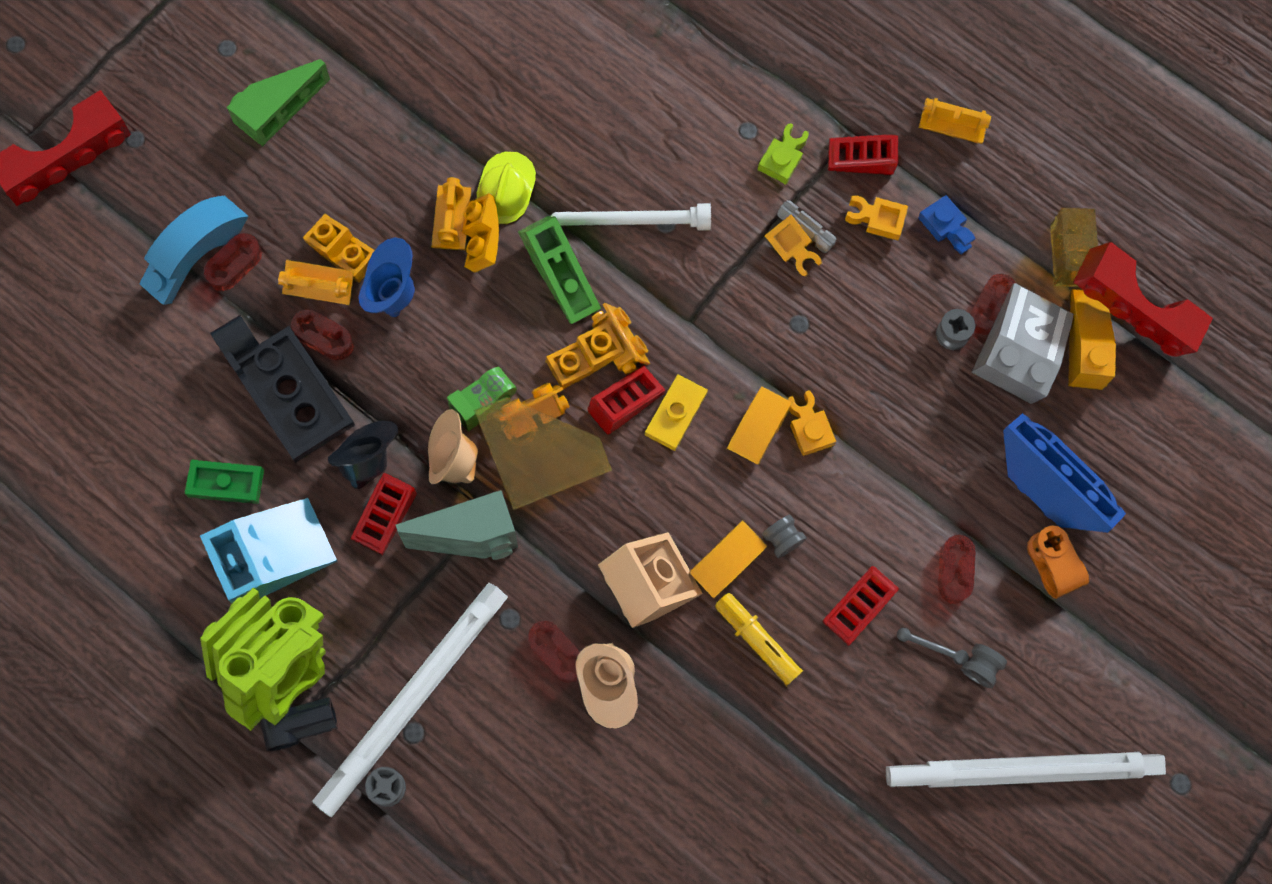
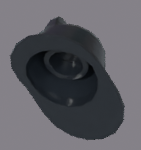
(364, 453)

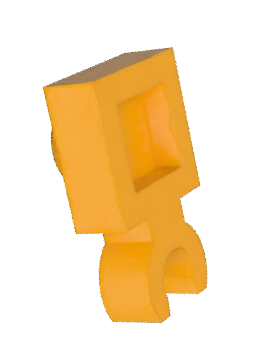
(883, 217)
(790, 242)
(810, 429)

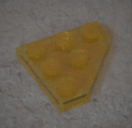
(538, 452)

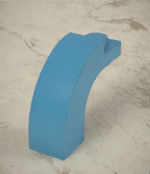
(186, 241)

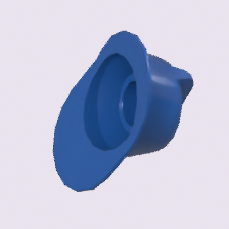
(387, 279)

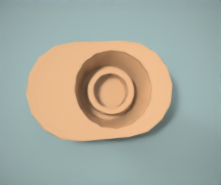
(450, 451)
(607, 684)

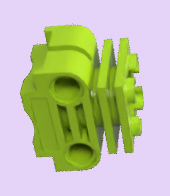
(264, 656)

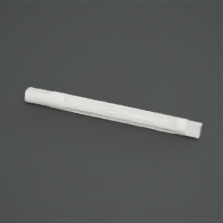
(409, 700)
(1027, 770)

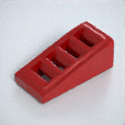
(873, 143)
(607, 411)
(401, 508)
(882, 583)

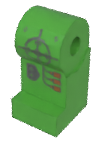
(486, 390)

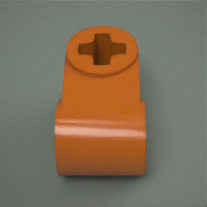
(1057, 565)

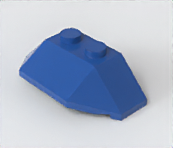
(1058, 479)

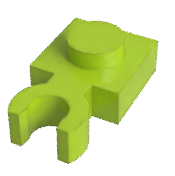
(783, 157)

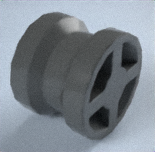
(950, 336)
(784, 536)
(984, 665)
(381, 782)

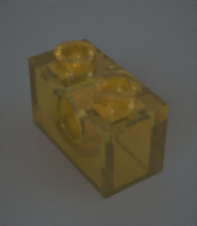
(1071, 238)

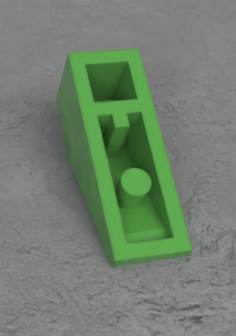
(273, 101)
(559, 268)

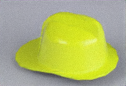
(511, 182)

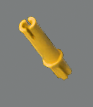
(758, 638)

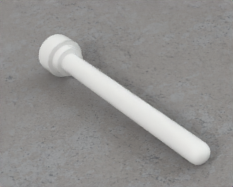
(696, 217)

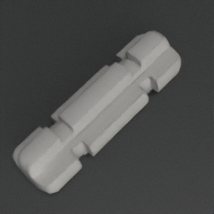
(823, 240)

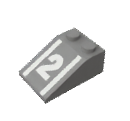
(1025, 345)

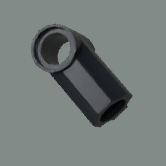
(299, 723)

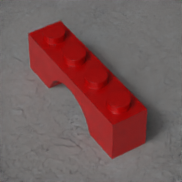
(93, 131)
(1111, 279)

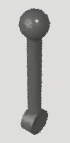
(959, 657)

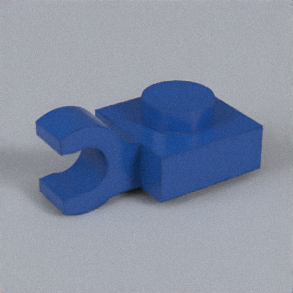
(946, 220)

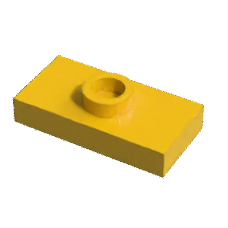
(676, 412)

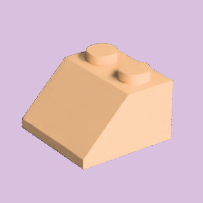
(649, 578)

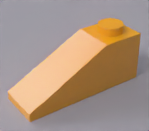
(1091, 343)

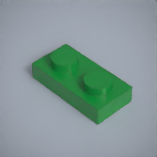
(224, 481)

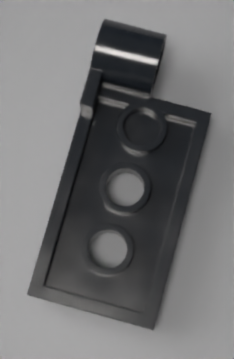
(265, 367)

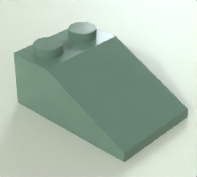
(467, 529)

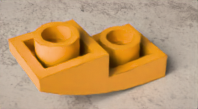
(483, 228)
(339, 246)
(585, 356)
(759, 425)
(728, 559)

